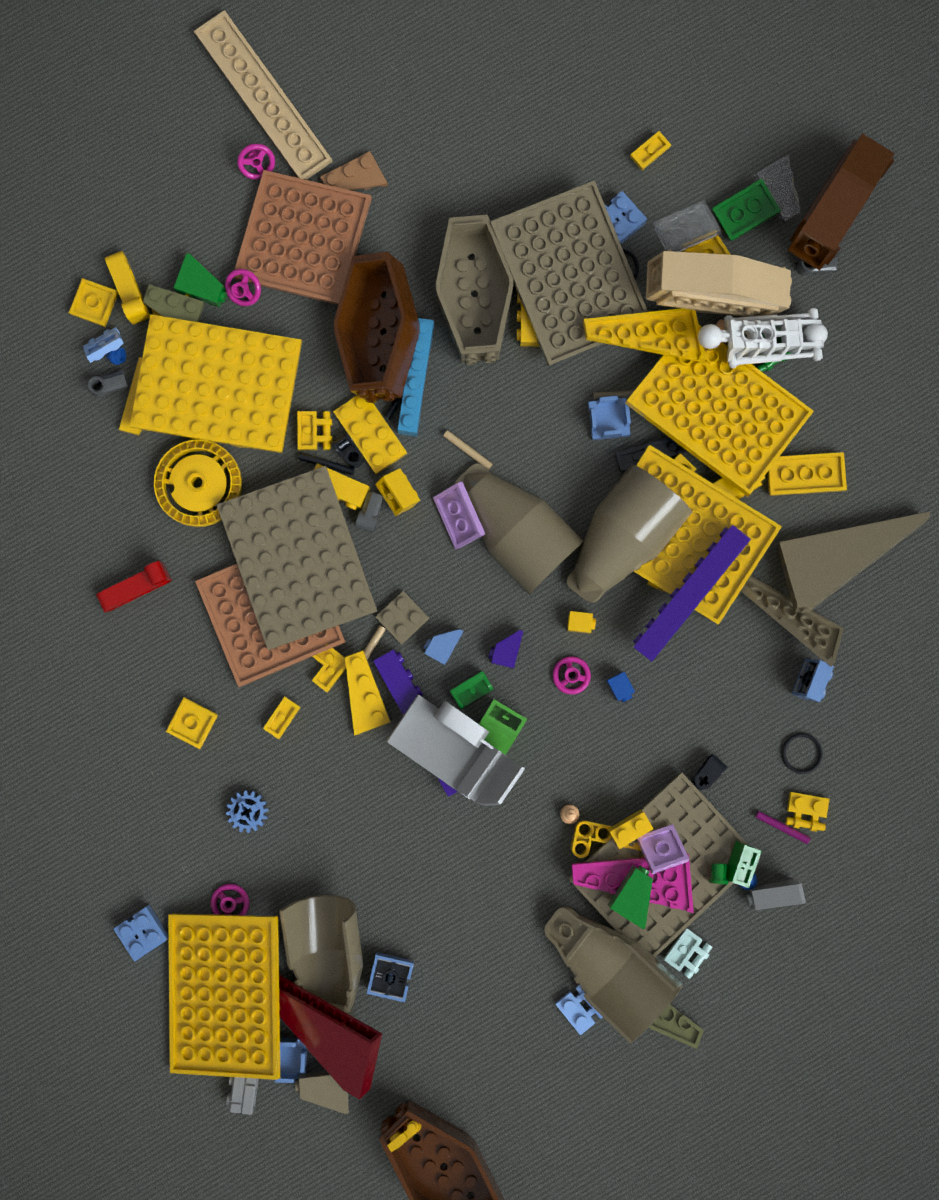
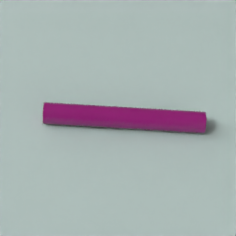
(782, 827)

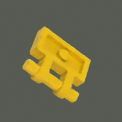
(307, 430)
(808, 805)
(400, 1137)

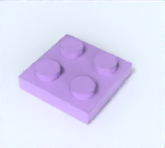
(662, 849)

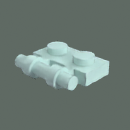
(683, 950)

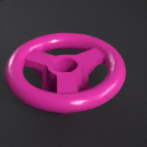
(254, 153)
(234, 292)
(585, 679)
(219, 893)

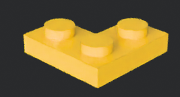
(332, 669)

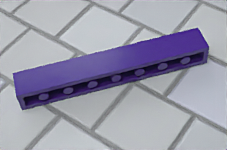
(692, 592)
(401, 687)

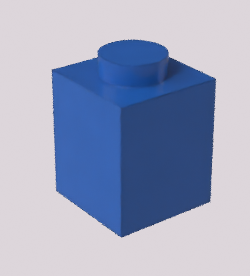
(621, 687)

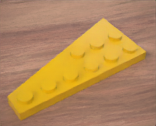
(659, 332)

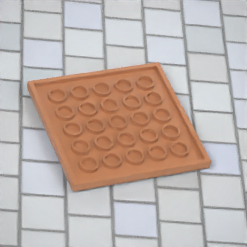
(302, 236)
(241, 635)

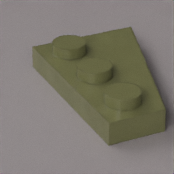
(173, 304)

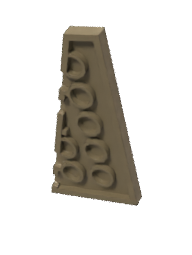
(810, 628)

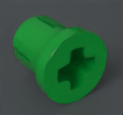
(718, 873)

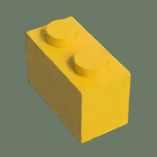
(397, 492)
(630, 829)

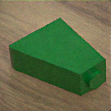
(199, 283)
(633, 896)

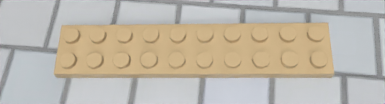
(263, 96)

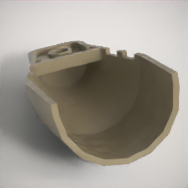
(518, 527)
(626, 532)
(324, 947)
(613, 971)

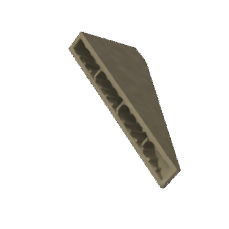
(827, 561)

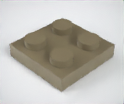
(402, 617)

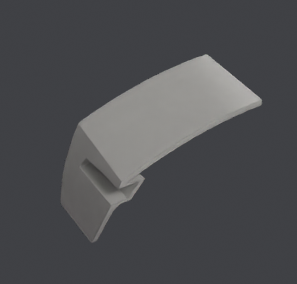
(455, 751)

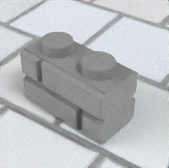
(243, 1095)

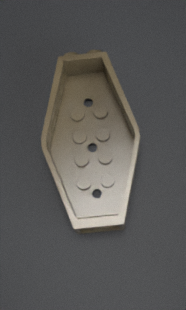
(487, 276)

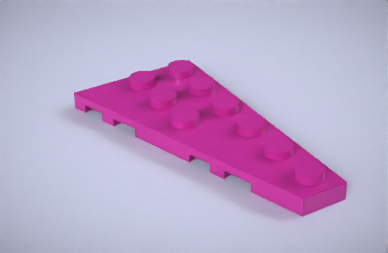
(669, 887)

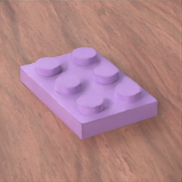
(459, 515)

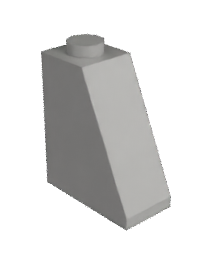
(776, 895)

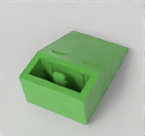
(502, 726)

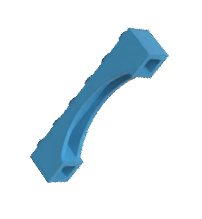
(415, 382)

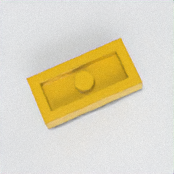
(650, 150)
(282, 717)

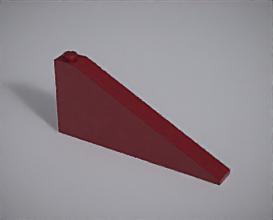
(333, 1037)

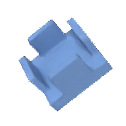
(609, 418)
(292, 1059)

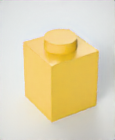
(581, 622)

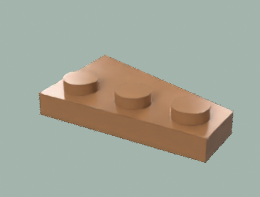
(356, 174)

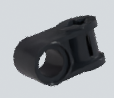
(346, 448)
(711, 770)

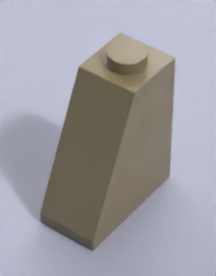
(322, 1090)

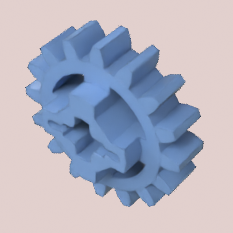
(251, 820)

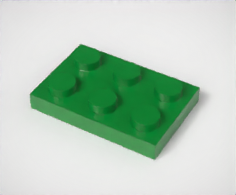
(746, 210)

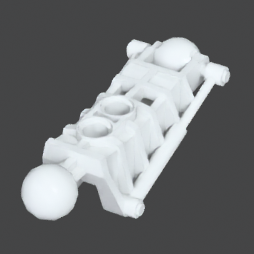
(767, 348)

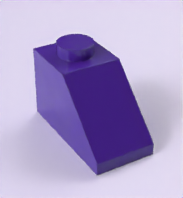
(506, 650)

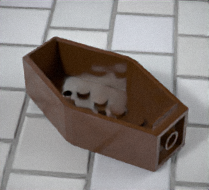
(840, 201)
(364, 316)
(440, 1142)

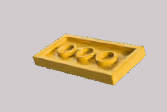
(370, 433)
(807, 474)

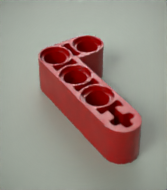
(151, 578)

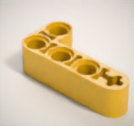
(127, 288)
(591, 835)

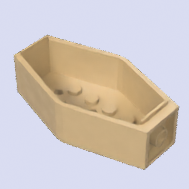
(718, 284)

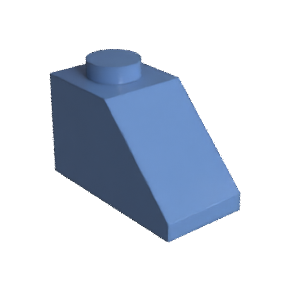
(442, 645)

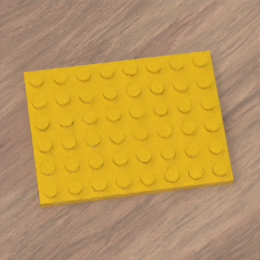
(216, 383)
(721, 414)
(710, 514)
(224, 995)

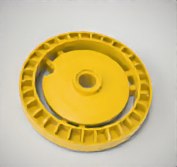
(187, 472)

